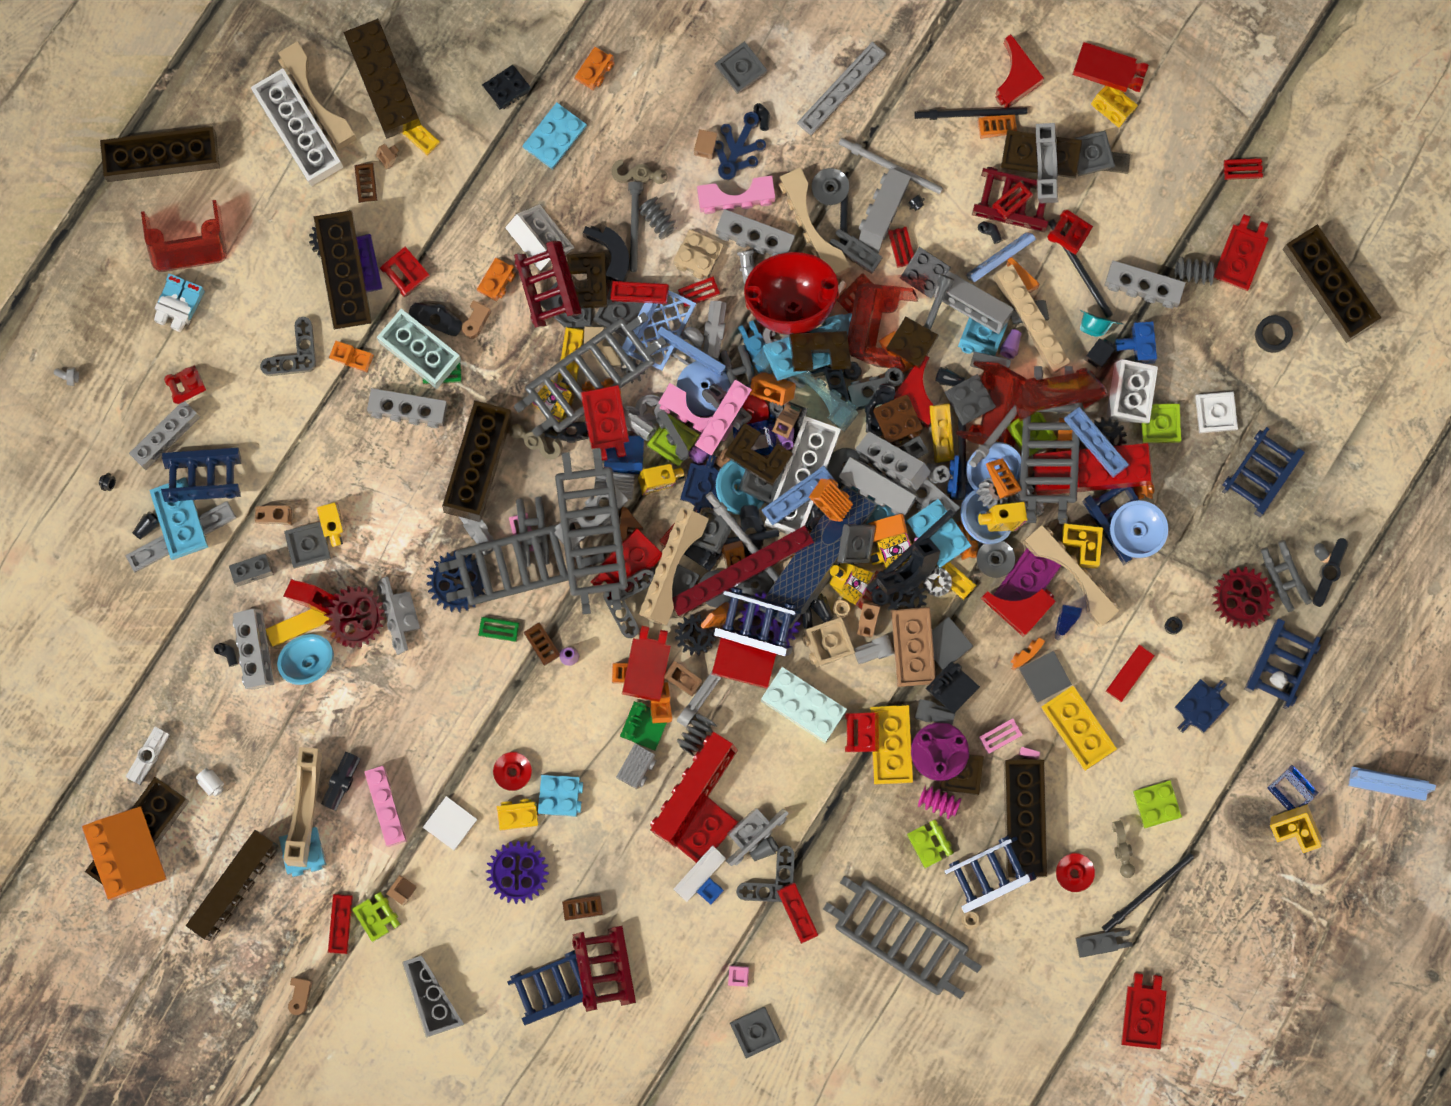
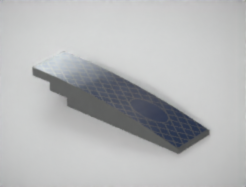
(810, 567)

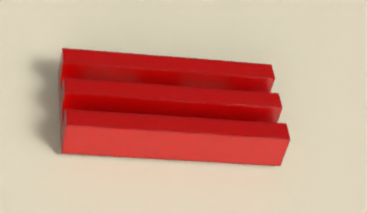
(1259, 175)
(1001, 210)
(897, 231)
(694, 293)

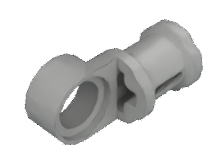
(747, 263)
(938, 473)

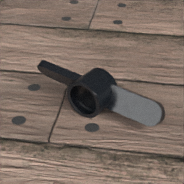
(1335, 560)

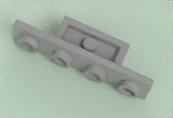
(399, 614)
(751, 831)

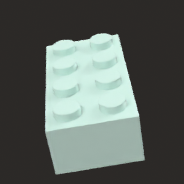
(419, 348)
(803, 705)

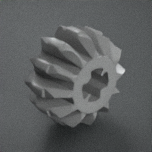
(989, 494)

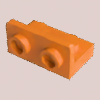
(594, 68)
(496, 279)

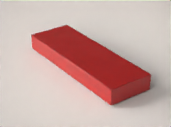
(639, 292)
(1130, 673)
(797, 912)
(340, 924)

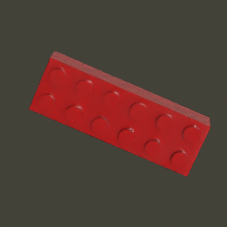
(1093, 475)
(693, 789)

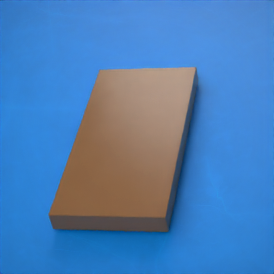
(913, 646)

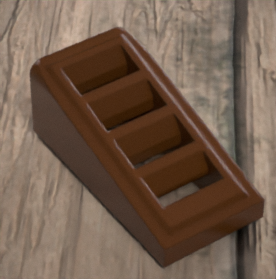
(372, 174)
(532, 630)
(599, 911)

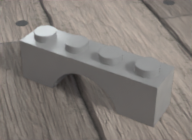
(1047, 163)

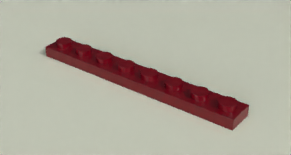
(742, 571)

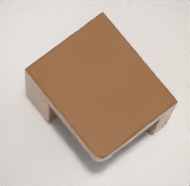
(705, 144)
(401, 890)

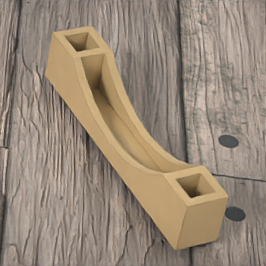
(297, 64)
(796, 189)
(1039, 330)
(658, 601)
(1097, 604)
(300, 832)

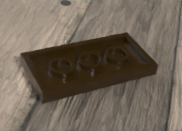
(1021, 154)

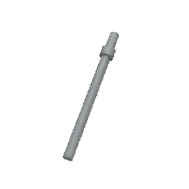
(858, 150)
(983, 450)
(721, 509)

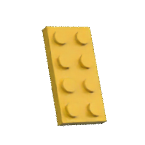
(1078, 728)
(894, 758)

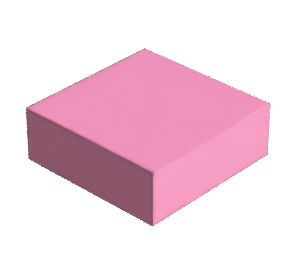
(1029, 754)
(738, 976)

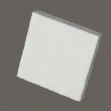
(1216, 412)
(450, 823)

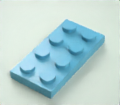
(780, 357)
(179, 523)

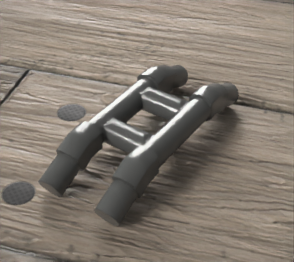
(747, 368)
(523, 523)
(1288, 564)

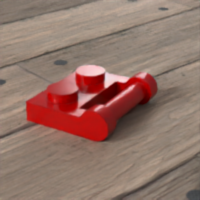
(1076, 234)
(409, 267)
(191, 382)
(867, 732)

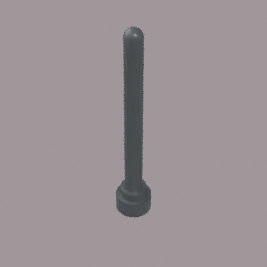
(635, 190)
(945, 283)

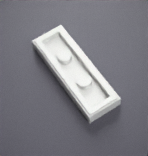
(699, 873)

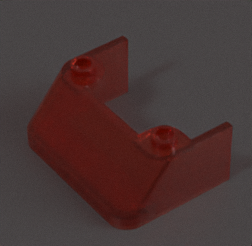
(186, 252)
(868, 306)
(1001, 384)
(1058, 392)

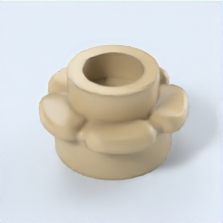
(836, 608)
(968, 924)

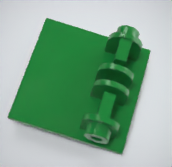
(640, 728)

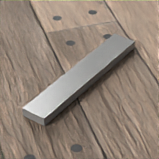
(841, 88)
(157, 548)

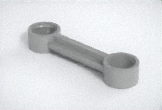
(697, 701)

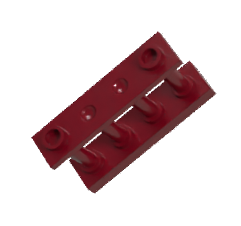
(1019, 217)
(564, 279)
(621, 965)

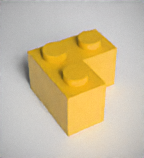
(1087, 539)
(1297, 823)

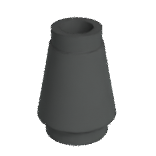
(894, 373)
(764, 849)

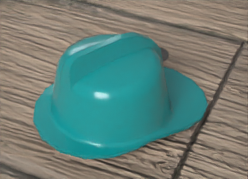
(1095, 325)

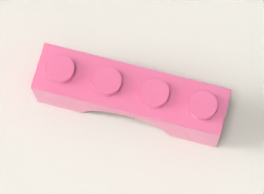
(713, 199)
(675, 401)
(723, 417)
(385, 806)

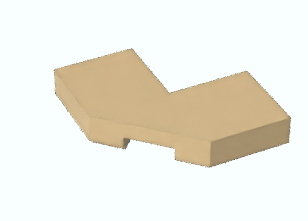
(607, 351)

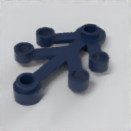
(737, 149)

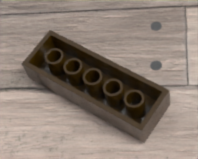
(382, 78)
(159, 154)
(342, 269)
(1331, 283)
(477, 461)
(160, 807)
(1026, 815)
(232, 885)

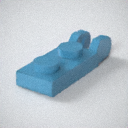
(754, 343)

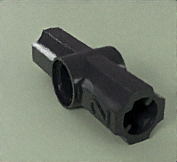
(340, 781)

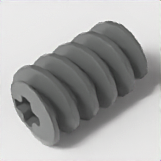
(658, 219)
(1194, 270)
(695, 734)

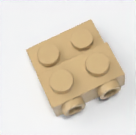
(697, 255)
(828, 642)

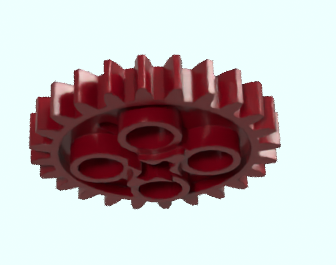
(1248, 581)
(352, 599)

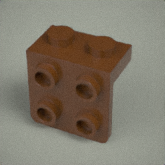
(898, 420)

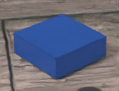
(710, 891)

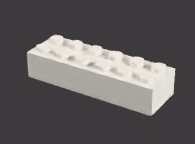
(297, 127)
(810, 452)

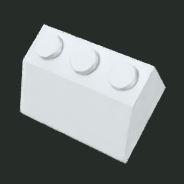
(533, 230)
(1132, 391)

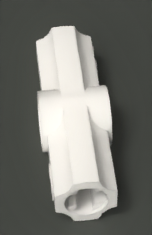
(141, 767)

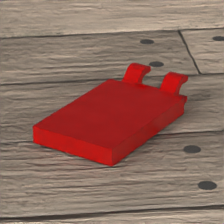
(1109, 68)
(1241, 254)
(605, 419)
(638, 554)
(646, 666)
(1144, 1013)

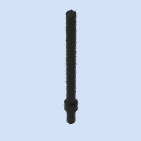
(933, 114)
(1084, 275)
(962, 479)
(908, 552)
(1119, 917)

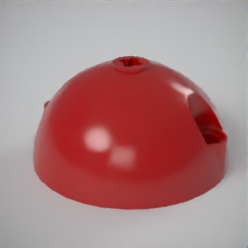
(791, 292)

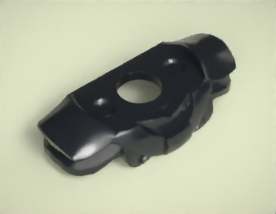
(448, 324)
(884, 394)
(581, 433)
(751, 518)

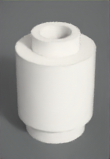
(210, 782)

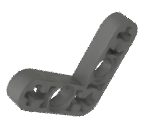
(301, 355)
(624, 595)
(773, 897)

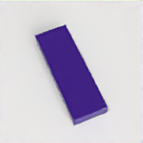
(369, 263)

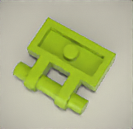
(925, 847)
(370, 919)

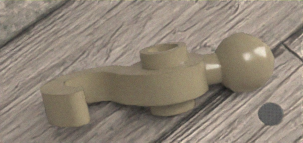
(639, 173)
(534, 443)
(1123, 850)

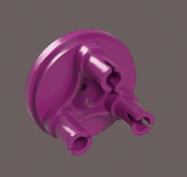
(939, 751)

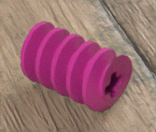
(939, 802)

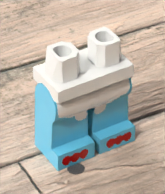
(178, 302)

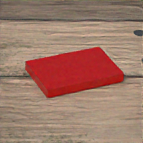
(743, 663)
(706, 830)

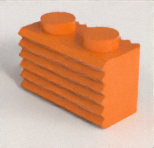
(768, 388)
(831, 499)

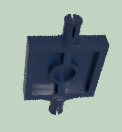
(698, 483)
(1201, 706)

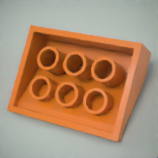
(124, 853)

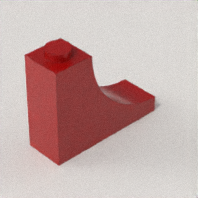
(1022, 77)
(914, 389)
(310, 596)
(1021, 614)

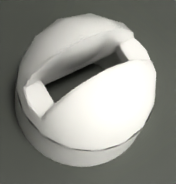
(1278, 679)

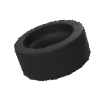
(1269, 347)

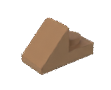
(682, 678)

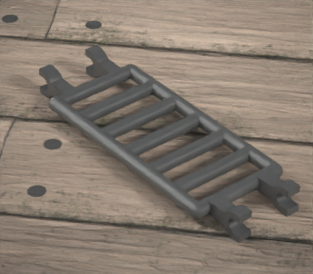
(576, 355)
(1063, 500)
(568, 534)
(508, 589)
(889, 957)

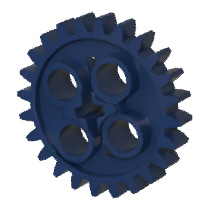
(437, 579)

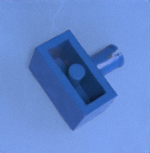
(1141, 342)

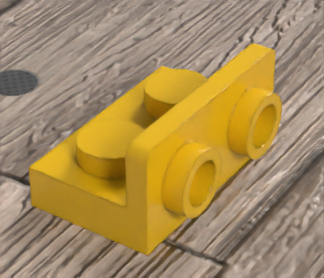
(1114, 105)
(517, 815)

